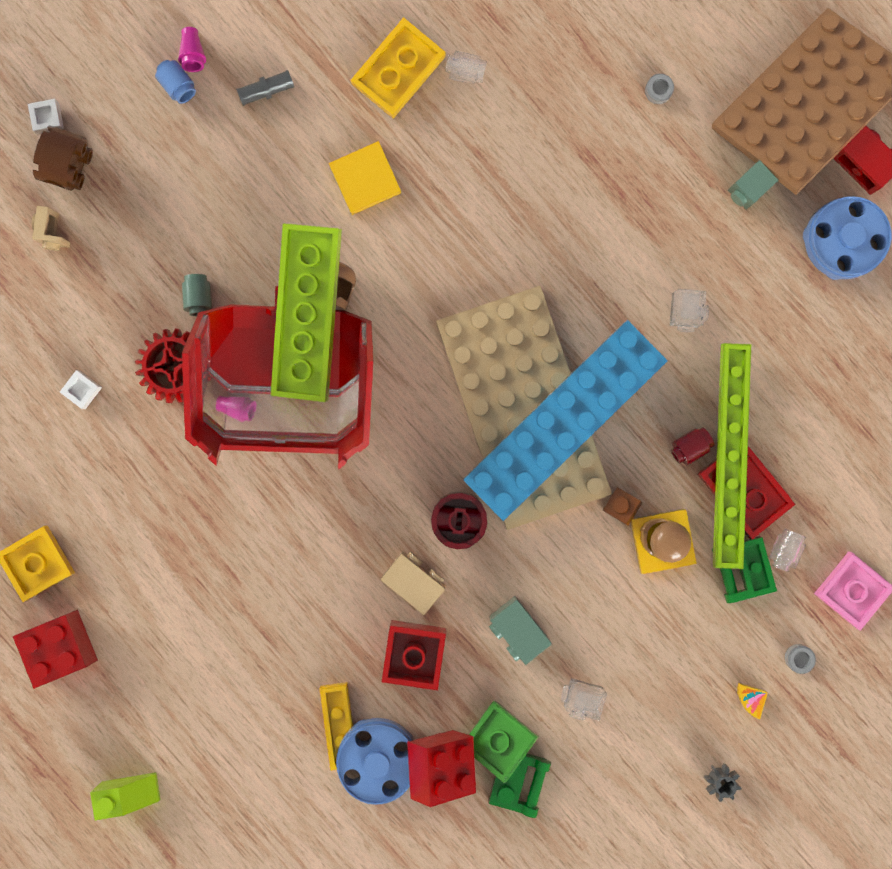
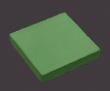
(501, 741)

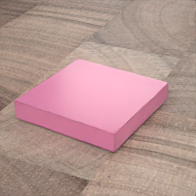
(854, 590)

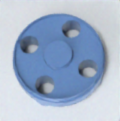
(847, 237)
(375, 761)

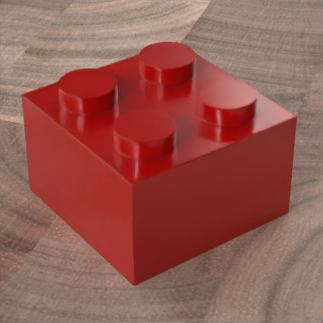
(55, 649)
(414, 655)
(441, 768)

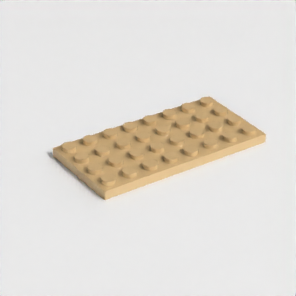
(504, 368)

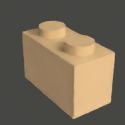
(414, 582)

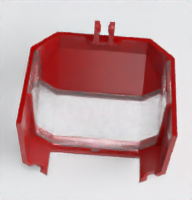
(230, 381)

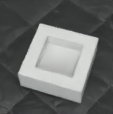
(45, 114)
(80, 389)

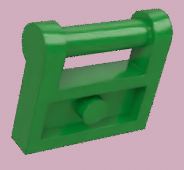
(755, 573)
(507, 794)

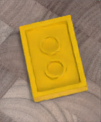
(398, 68)

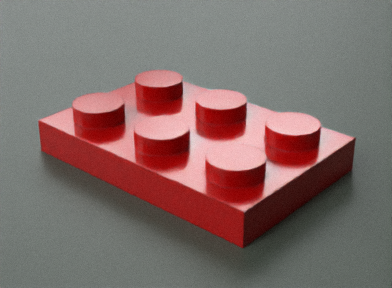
(764, 495)

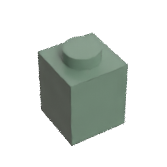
(752, 185)

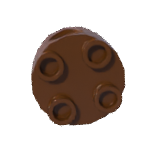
(61, 158)

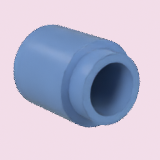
(175, 81)

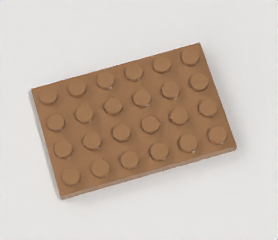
(810, 101)

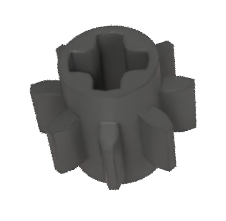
(730, 786)

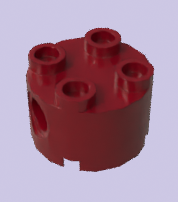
(459, 520)

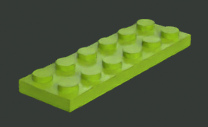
(305, 312)

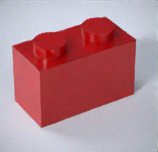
(867, 160)

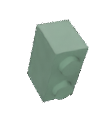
(520, 631)

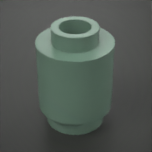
(196, 294)

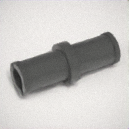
(265, 88)

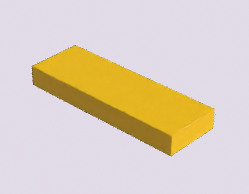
(336, 717)

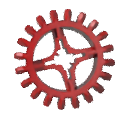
(149, 367)

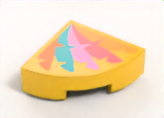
(752, 699)

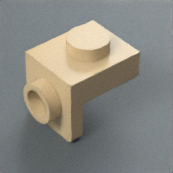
(44, 229)

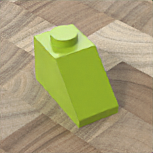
(124, 795)

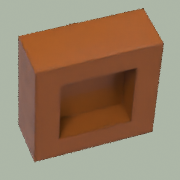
(622, 506)

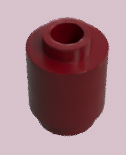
(692, 446)

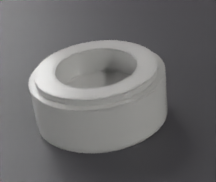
(659, 88)
(800, 658)

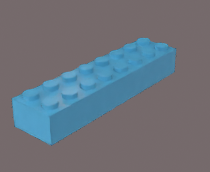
(565, 420)

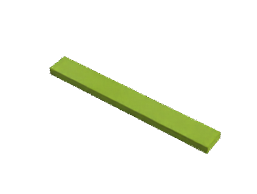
(732, 456)

